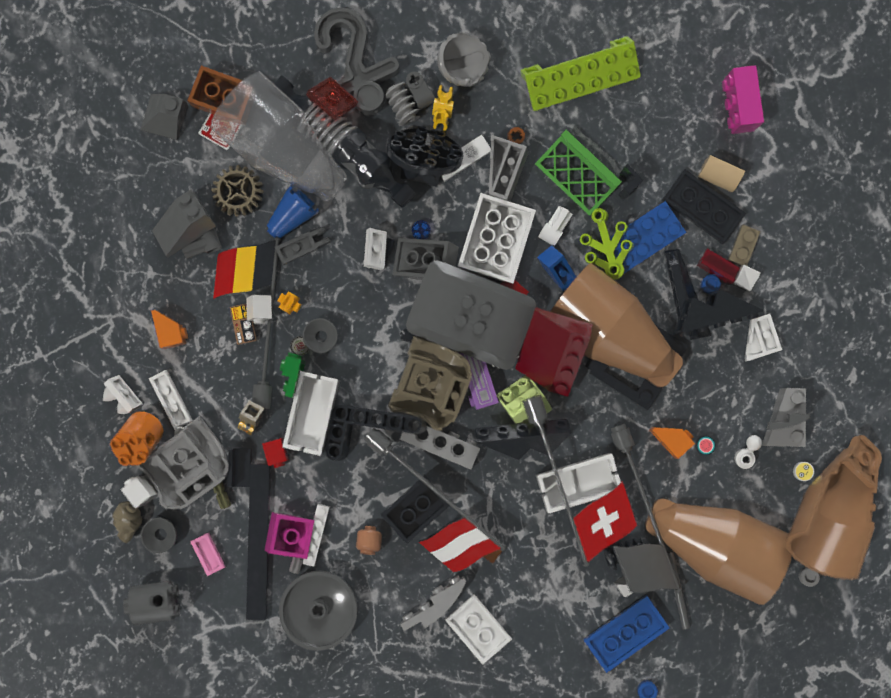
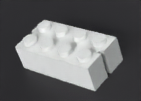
(311, 413)
(580, 481)

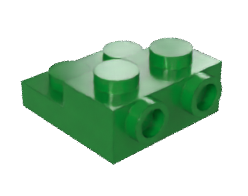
(291, 368)

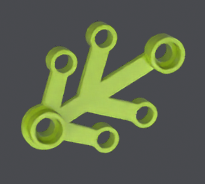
(608, 246)

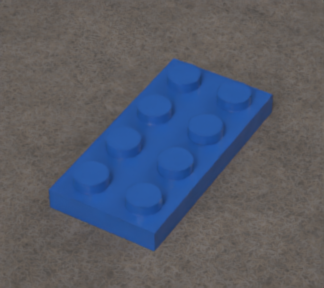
(650, 235)
(626, 633)

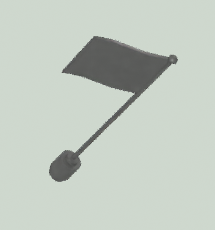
(645, 565)

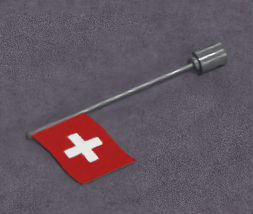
(601, 520)

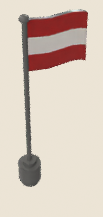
(460, 541)

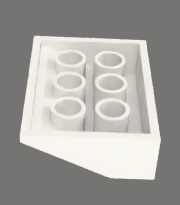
(496, 238)

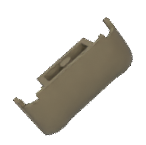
(432, 383)

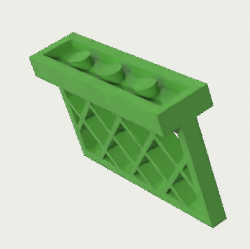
(589, 160)

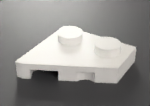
(761, 338)

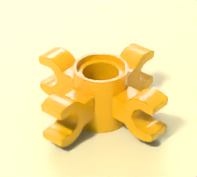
(442, 107)

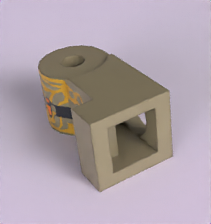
(249, 419)

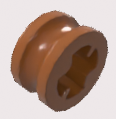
(514, 130)

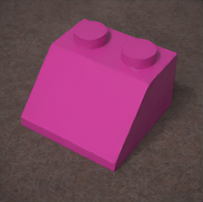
(289, 535)

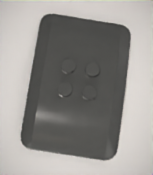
(471, 315)

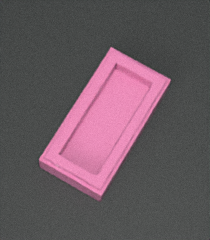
(208, 554)

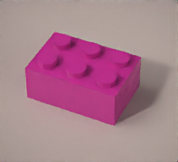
(743, 99)

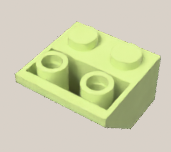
(512, 398)

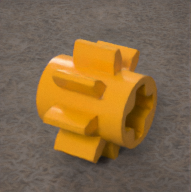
(289, 302)

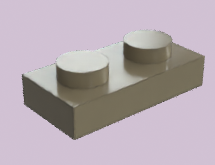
(743, 245)

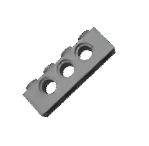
(465, 459)

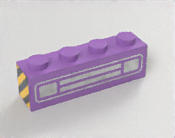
(480, 385)

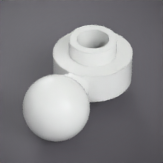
(753, 443)

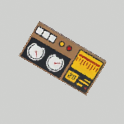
(243, 329)

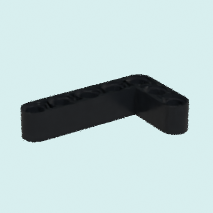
(369, 420)

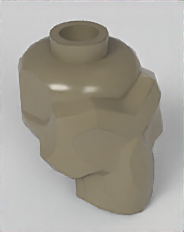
(126, 520)

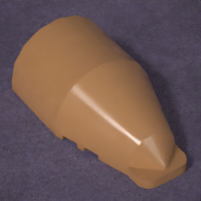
(620, 327)
(836, 513)
(725, 547)

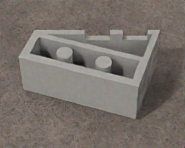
(505, 167)
(788, 402)

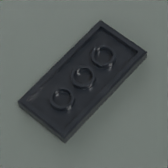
(703, 206)

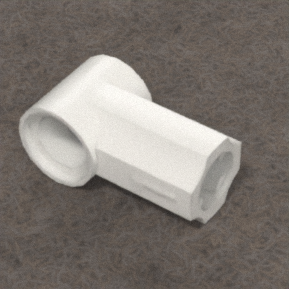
(553, 230)

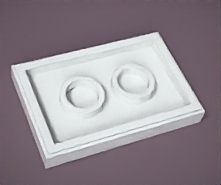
(478, 629)

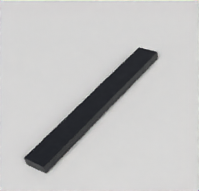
(257, 535)

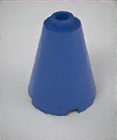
(290, 213)

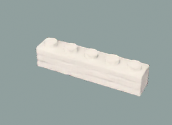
(317, 533)

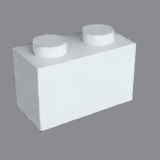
(139, 490)

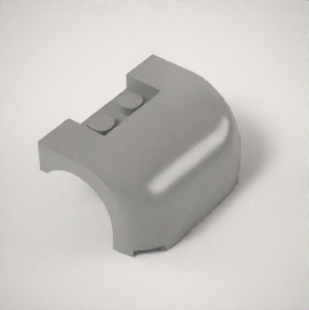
(186, 465)

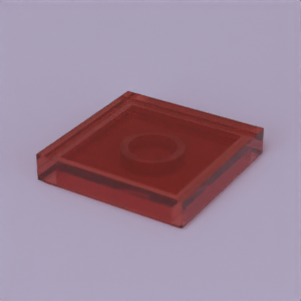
(332, 98)

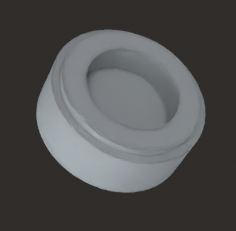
(809, 577)

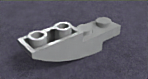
(442, 600)

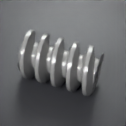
(401, 104)

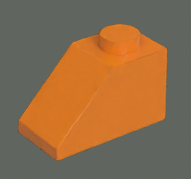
(168, 331)
(674, 440)

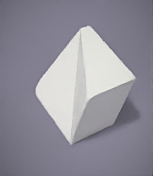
(746, 277)
(622, 586)

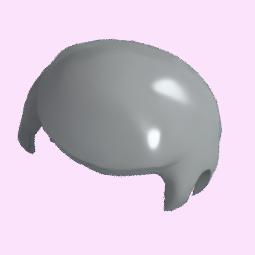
(463, 59)

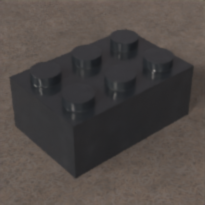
(414, 510)

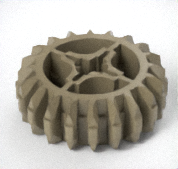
(242, 185)

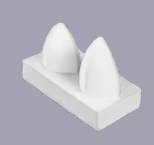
(375, 249)
(118, 389)

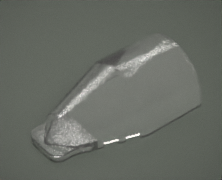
(276, 137)

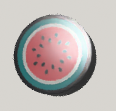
(705, 445)

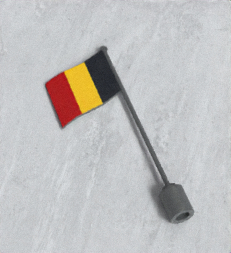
(247, 271)

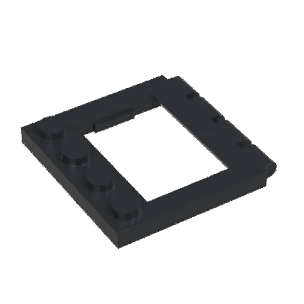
(647, 392)

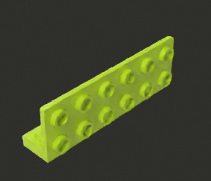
(582, 74)

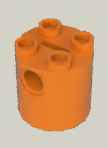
(137, 438)

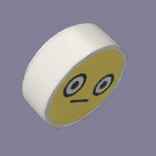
(803, 471)

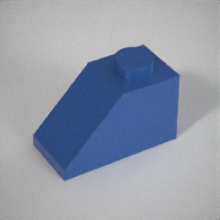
(557, 267)

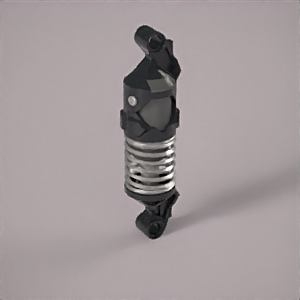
(350, 148)

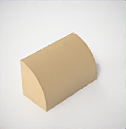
(721, 173)

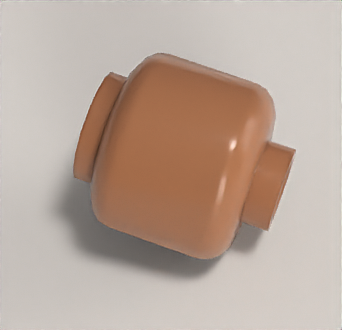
(369, 540)

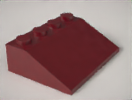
(553, 350)

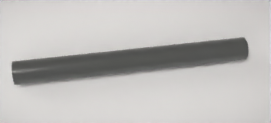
(679, 596)

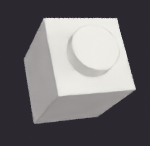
(259, 308)

